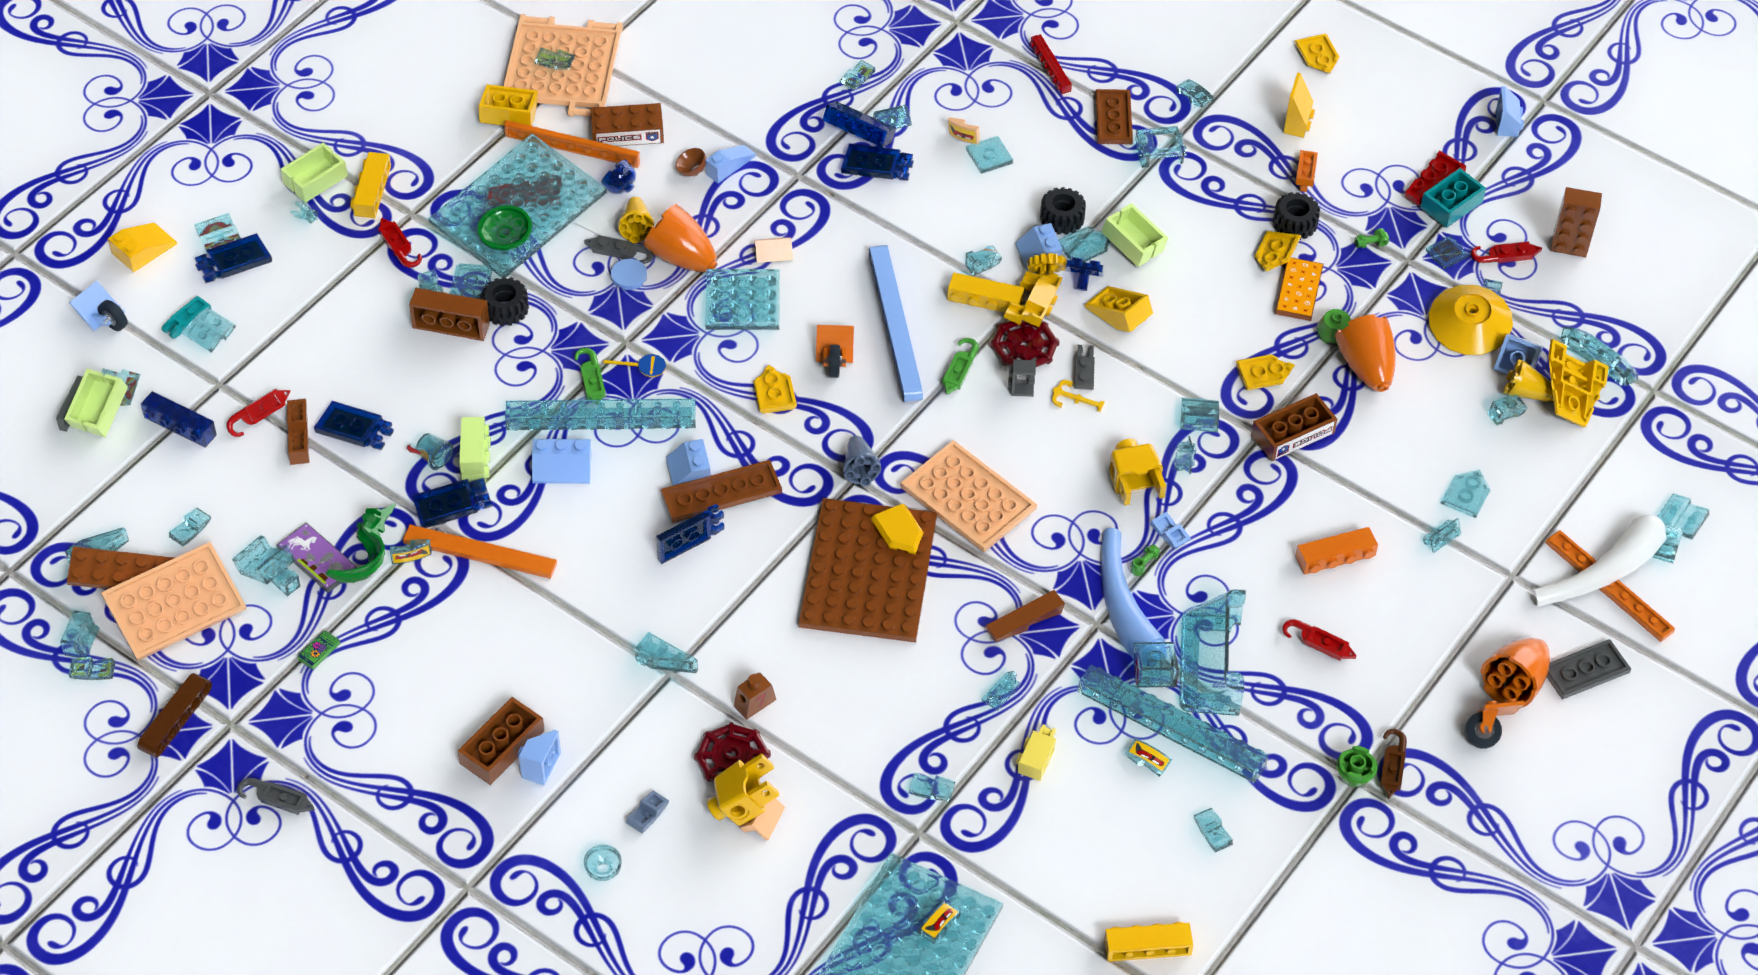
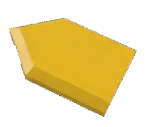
(1318, 52)
(1276, 249)
(1263, 371)
(774, 391)
(898, 528)

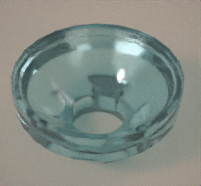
(602, 855)

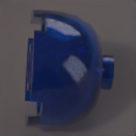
(621, 178)

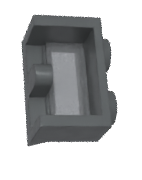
(1022, 378)

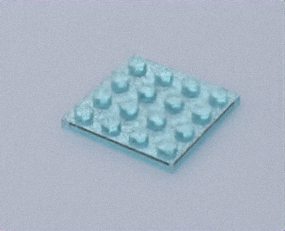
(743, 299)

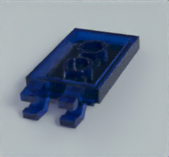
(877, 162)
(233, 258)
(353, 425)
(451, 502)
(689, 534)

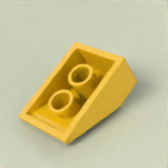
(1299, 109)
(140, 245)
(1121, 308)

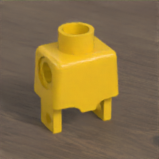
(1135, 468)
(740, 791)

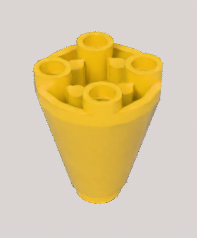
(635, 221)
(1528, 383)

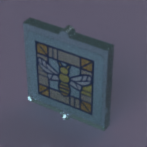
(1447, 252)

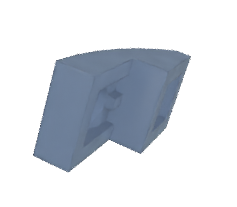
(648, 812)

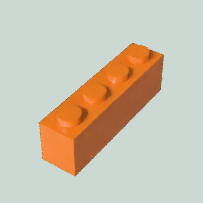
(1336, 550)

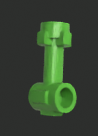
(1379, 236)
(1138, 564)

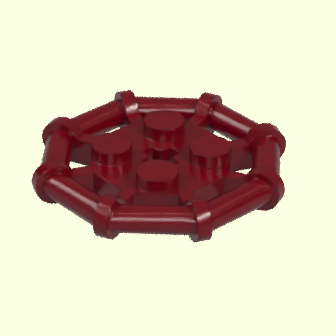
(1024, 335)
(731, 743)

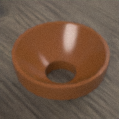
(690, 159)

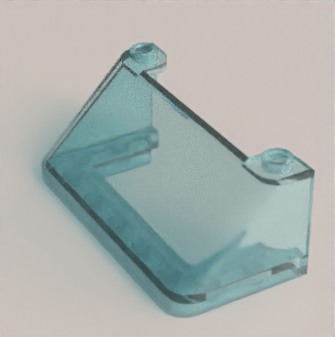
(1204, 657)

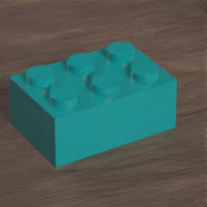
(1453, 197)

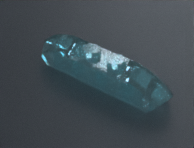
(1593, 349)

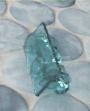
(1185, 455)
(1445, 534)
(1002, 690)

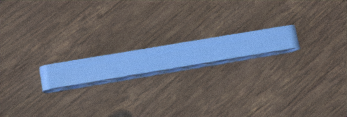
(895, 324)

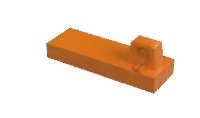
(1306, 169)

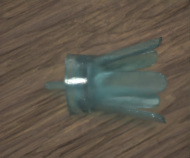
(307, 213)

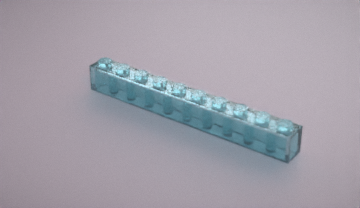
(600, 414)
(1173, 723)

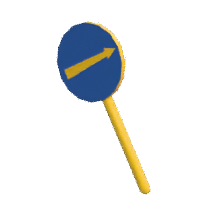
(649, 365)

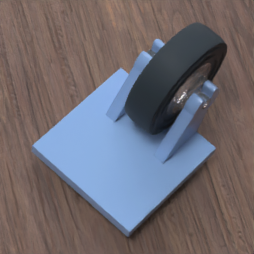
(99, 308)

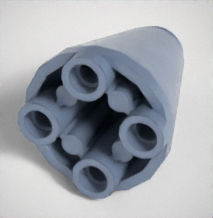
(860, 462)

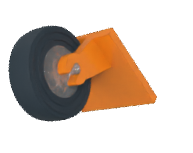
(834, 347)
(1484, 728)

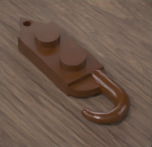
(1393, 764)

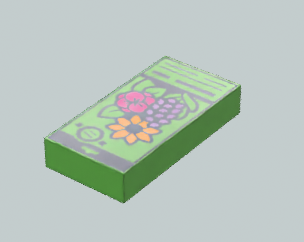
(318, 650)

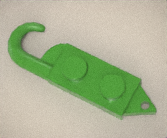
(960, 366)
(591, 375)

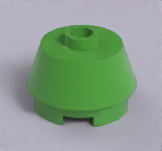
(1331, 323)
(1356, 766)

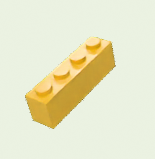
(371, 185)
(983, 292)
(1148, 941)

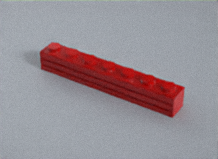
(1050, 64)

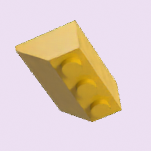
(509, 104)

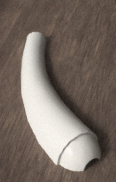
(1632, 550)

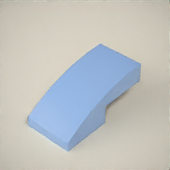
(1169, 531)

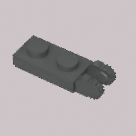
(1084, 369)

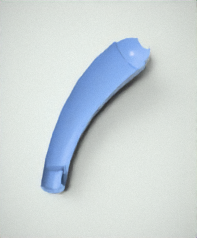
(1123, 610)

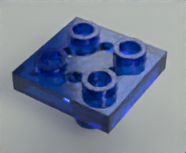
(1085, 270)

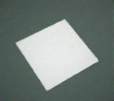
(601, 218)

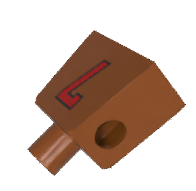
(753, 695)

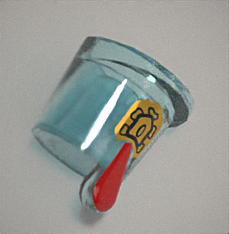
(433, 450)

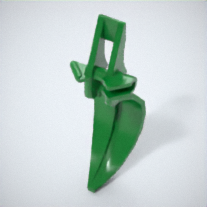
(369, 535)

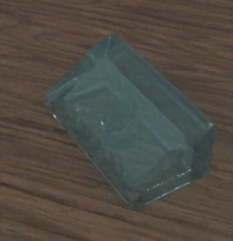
(894, 116)

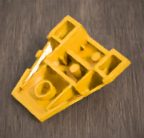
(1575, 384)

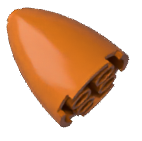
(681, 241)
(1369, 350)
(1526, 660)

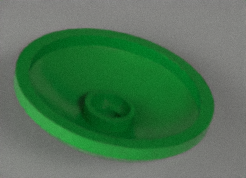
(504, 212)

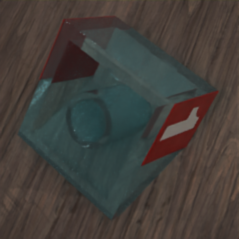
(1155, 664)

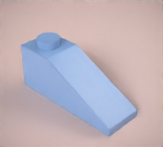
(727, 161)

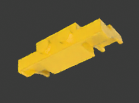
(1040, 300)

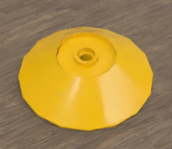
(1466, 331)

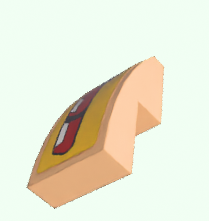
(963, 131)

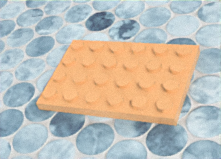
(968, 496)
(173, 601)

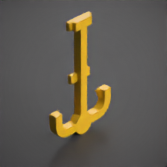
(1057, 391)

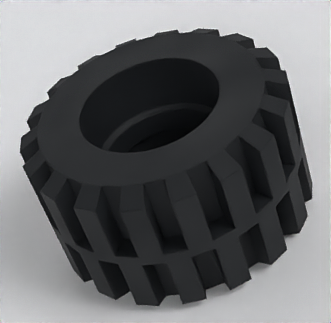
(1063, 210)
(1296, 215)
(506, 290)

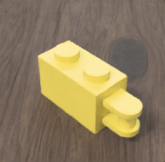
(1037, 753)

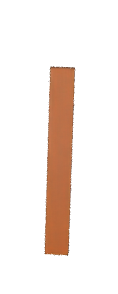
(573, 143)
(483, 551)
(1616, 591)

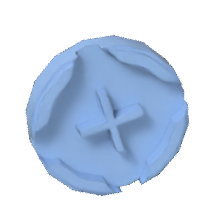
(629, 274)

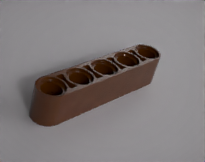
(174, 715)

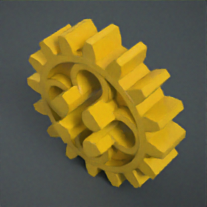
(1046, 263)

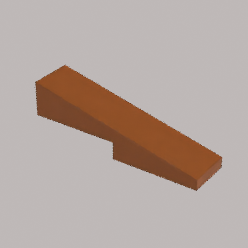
(298, 431)
(1021, 618)

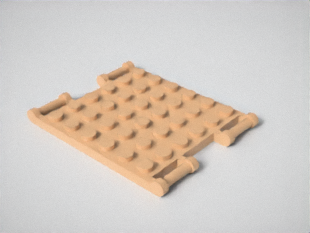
(589, 74)

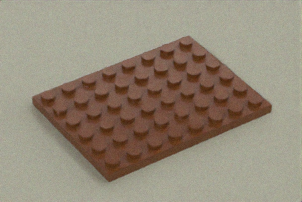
(859, 581)

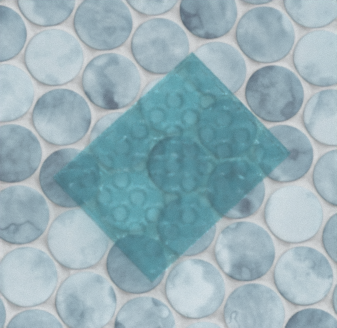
(529, 178)
(886, 923)

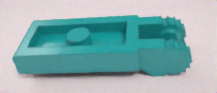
(184, 317)

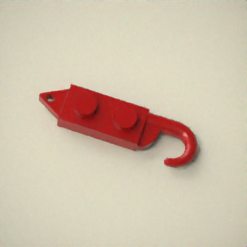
(397, 242)
(1508, 253)
(258, 409)
(1321, 640)

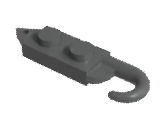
(617, 248)
(277, 796)

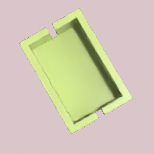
(314, 172)
(1134, 235)
(96, 402)
(474, 449)

